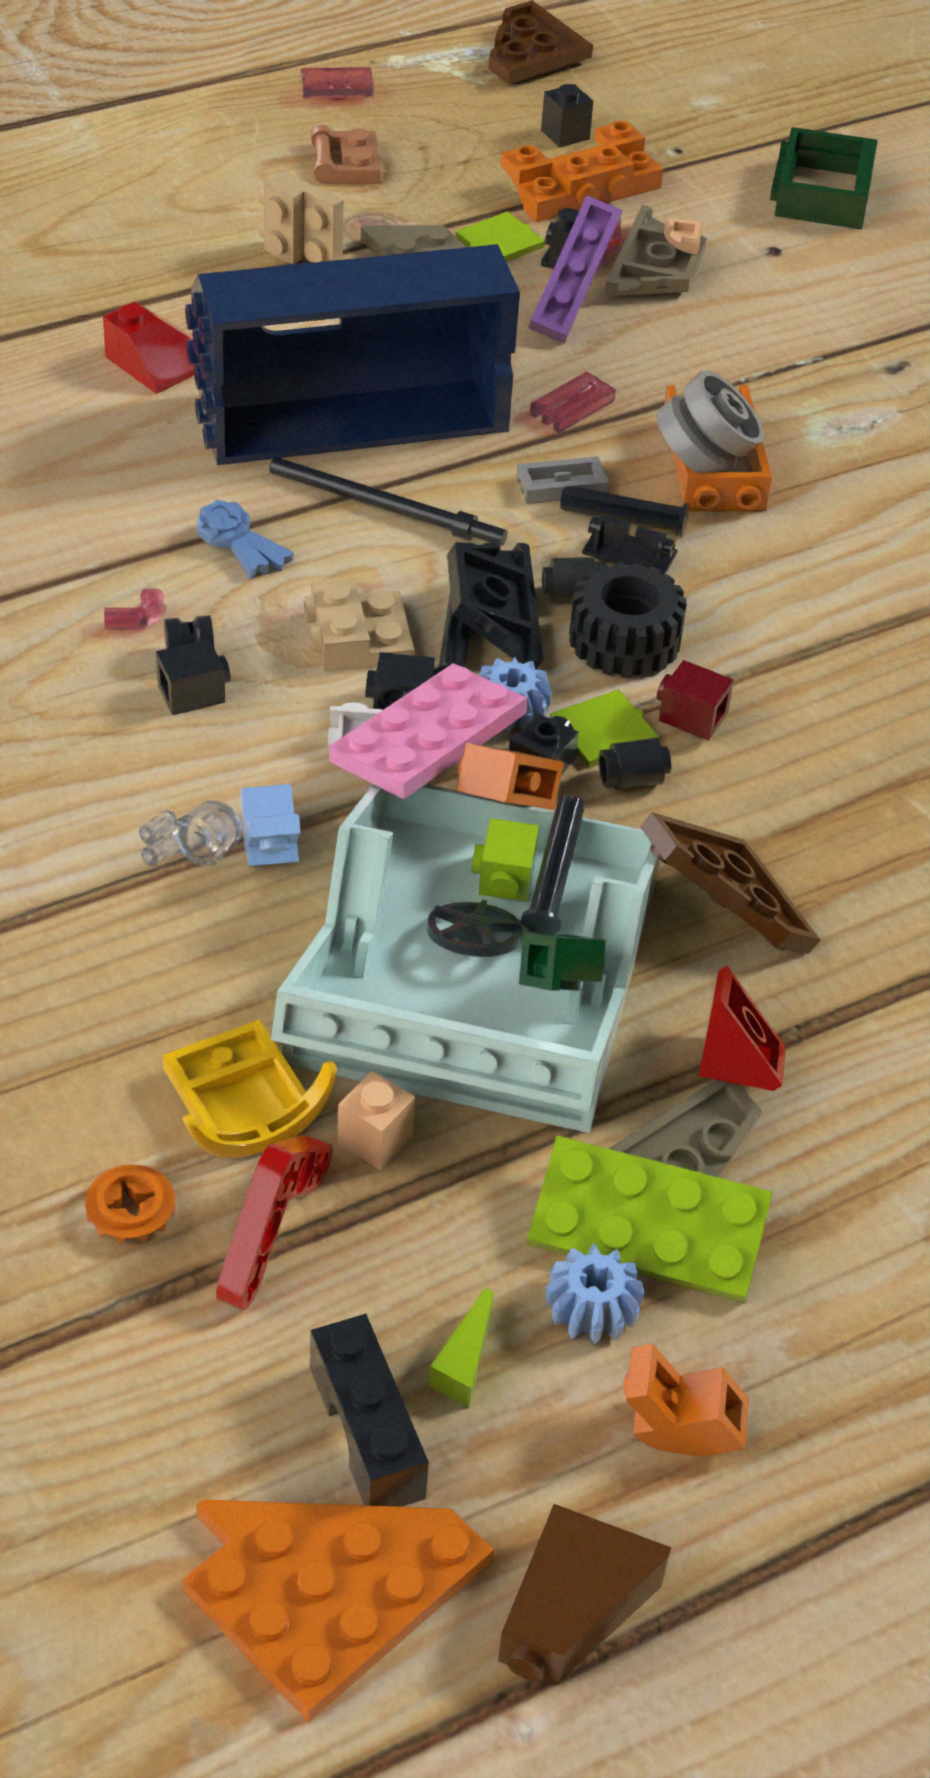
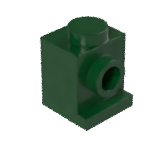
(560, 960)

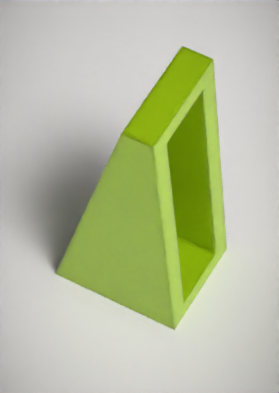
(459, 1360)

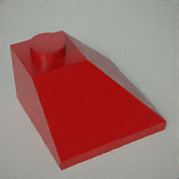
(147, 347)

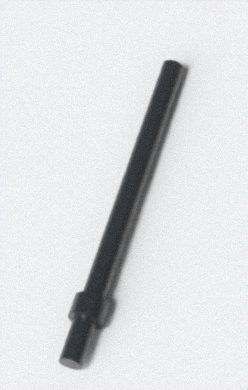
(461, 524)

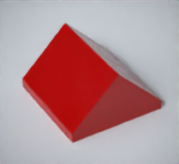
(739, 1039)

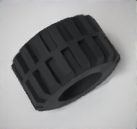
(627, 619)

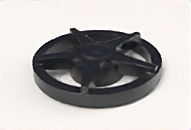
(474, 929)

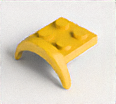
(243, 1091)

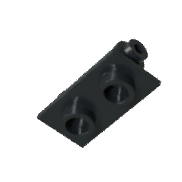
(613, 544)

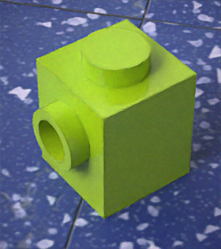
(506, 859)

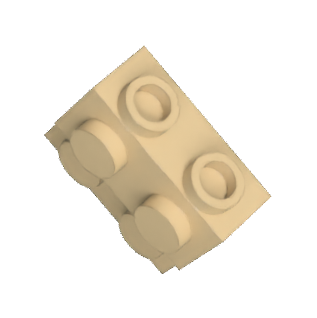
(300, 220)
(355, 626)

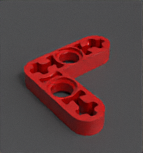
(282, 1173)

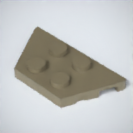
(408, 239)
(650, 262)

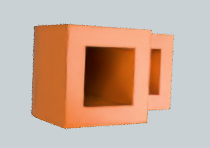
(686, 1412)

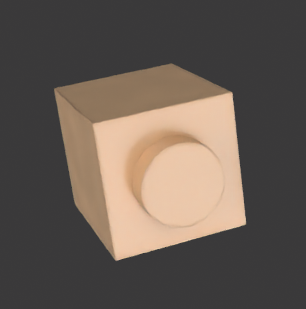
(376, 1120)

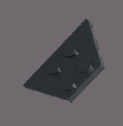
(497, 597)

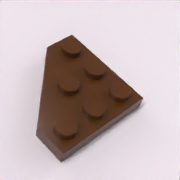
(534, 44)
(732, 878)

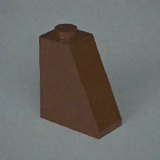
(577, 1593)

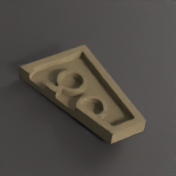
(698, 1131)

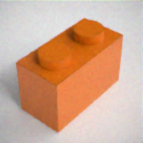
(509, 776)

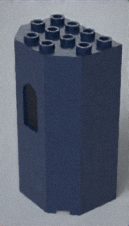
(410, 362)

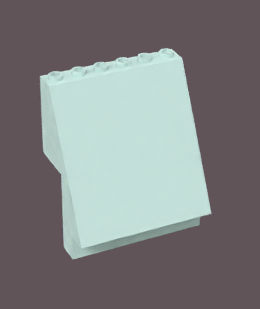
(449, 1022)

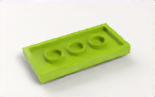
(658, 1215)

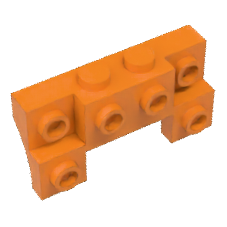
(603, 172)

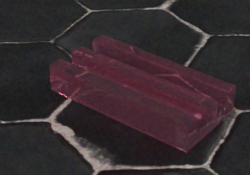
(577, 404)

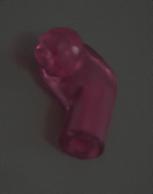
(139, 616)

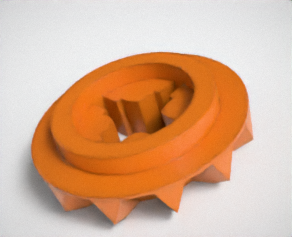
(145, 1187)

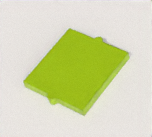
(505, 230)
(604, 722)

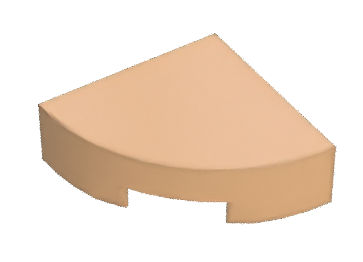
(683, 234)

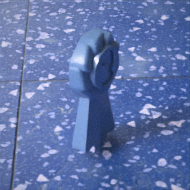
(228, 527)

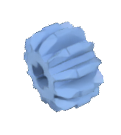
(524, 681)
(594, 1294)

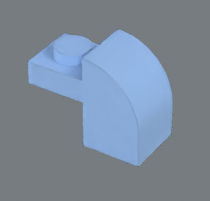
(269, 825)

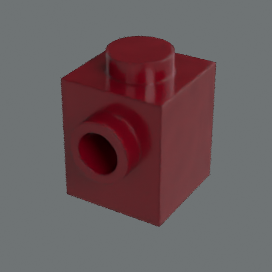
(694, 699)

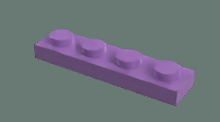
(575, 269)

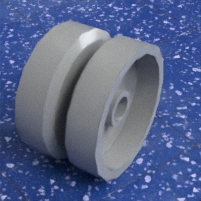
(710, 424)

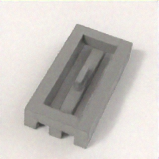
(547, 479)

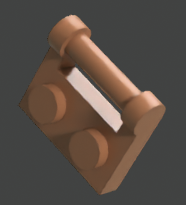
(357, 152)

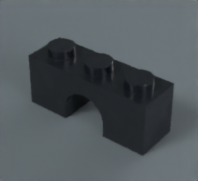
(378, 1430)

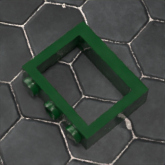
(828, 153)

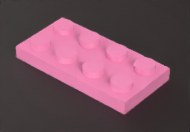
(427, 730)

